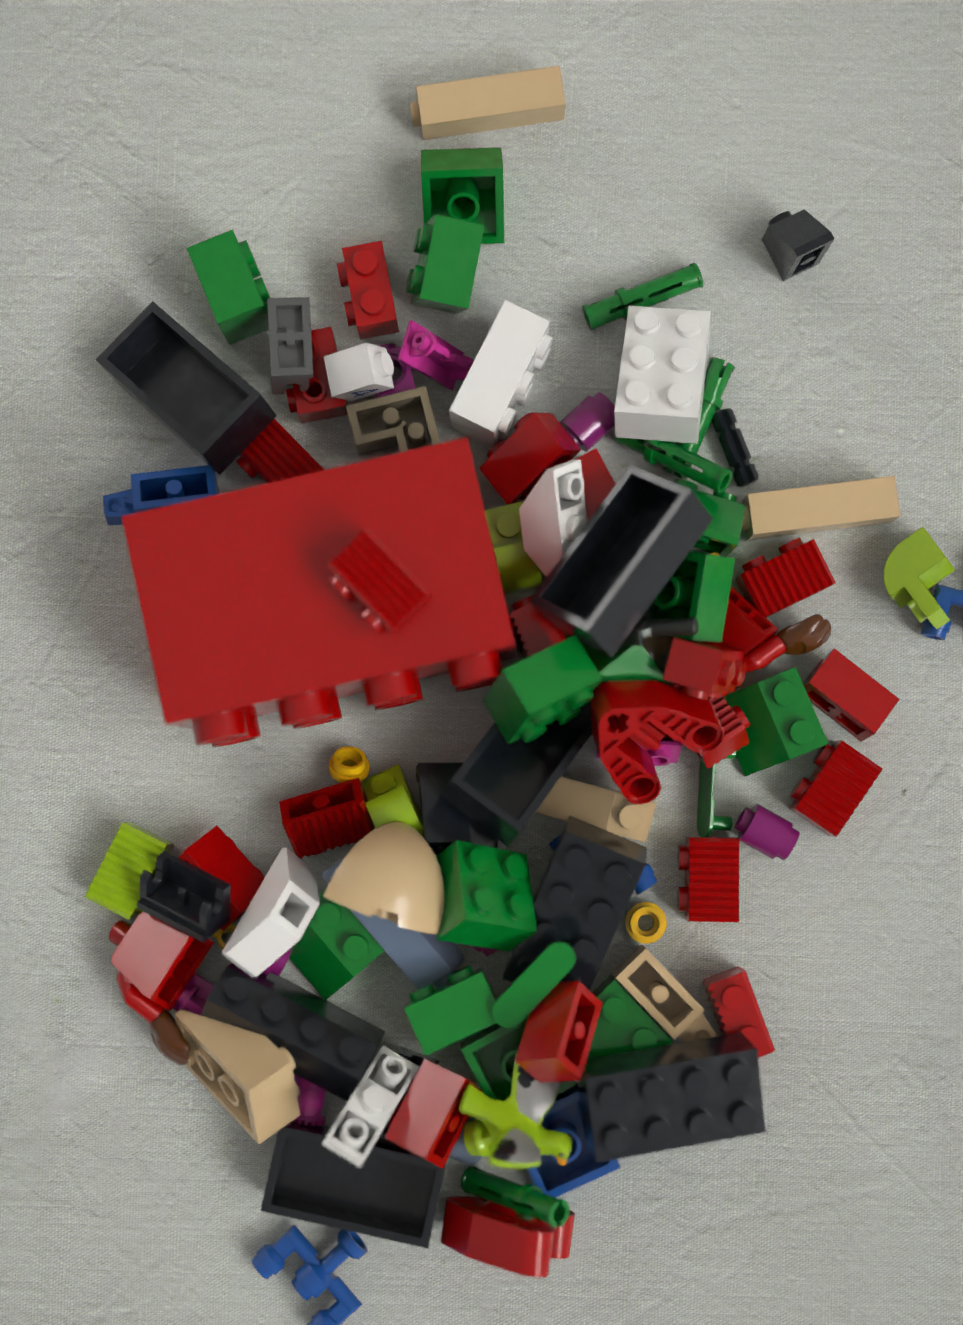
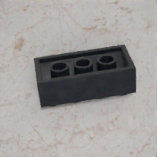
(323, 1039)

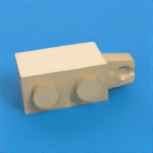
(663, 996)

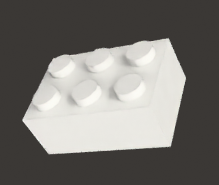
(662, 374)
(501, 375)

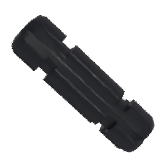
(734, 447)

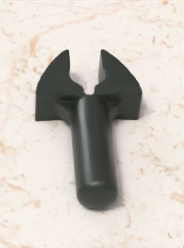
(660, 627)

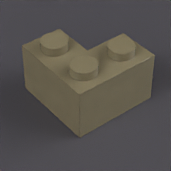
(393, 421)

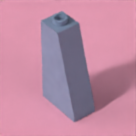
(415, 952)

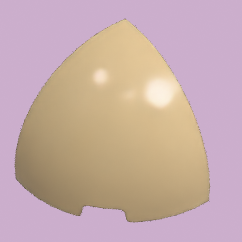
(392, 877)

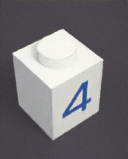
(359, 371)

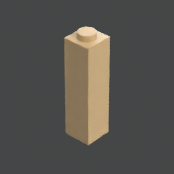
(489, 103)
(820, 508)

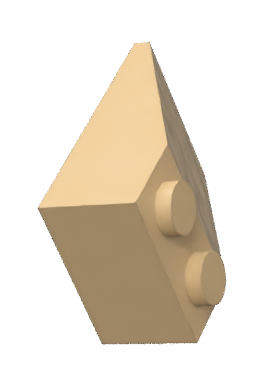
(242, 1073)

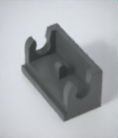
(290, 343)

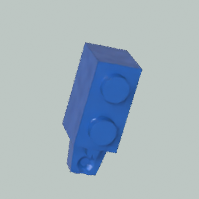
(159, 490)

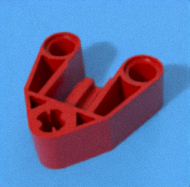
(643, 714)
(502, 1238)

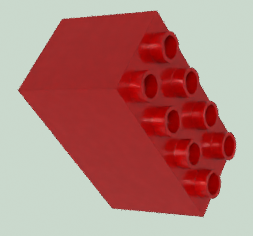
(255, 627)

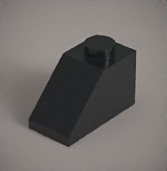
(796, 242)

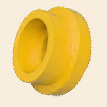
(348, 764)
(657, 928)

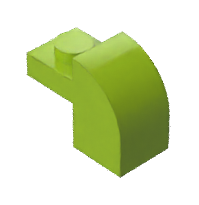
(514, 565)
(912, 570)
(392, 799)

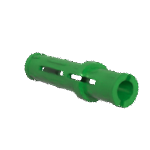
(643, 295)
(715, 383)
(712, 476)
(526, 1200)

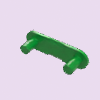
(705, 813)
(533, 984)

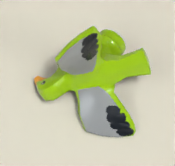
(512, 1128)

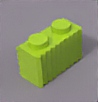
(119, 874)

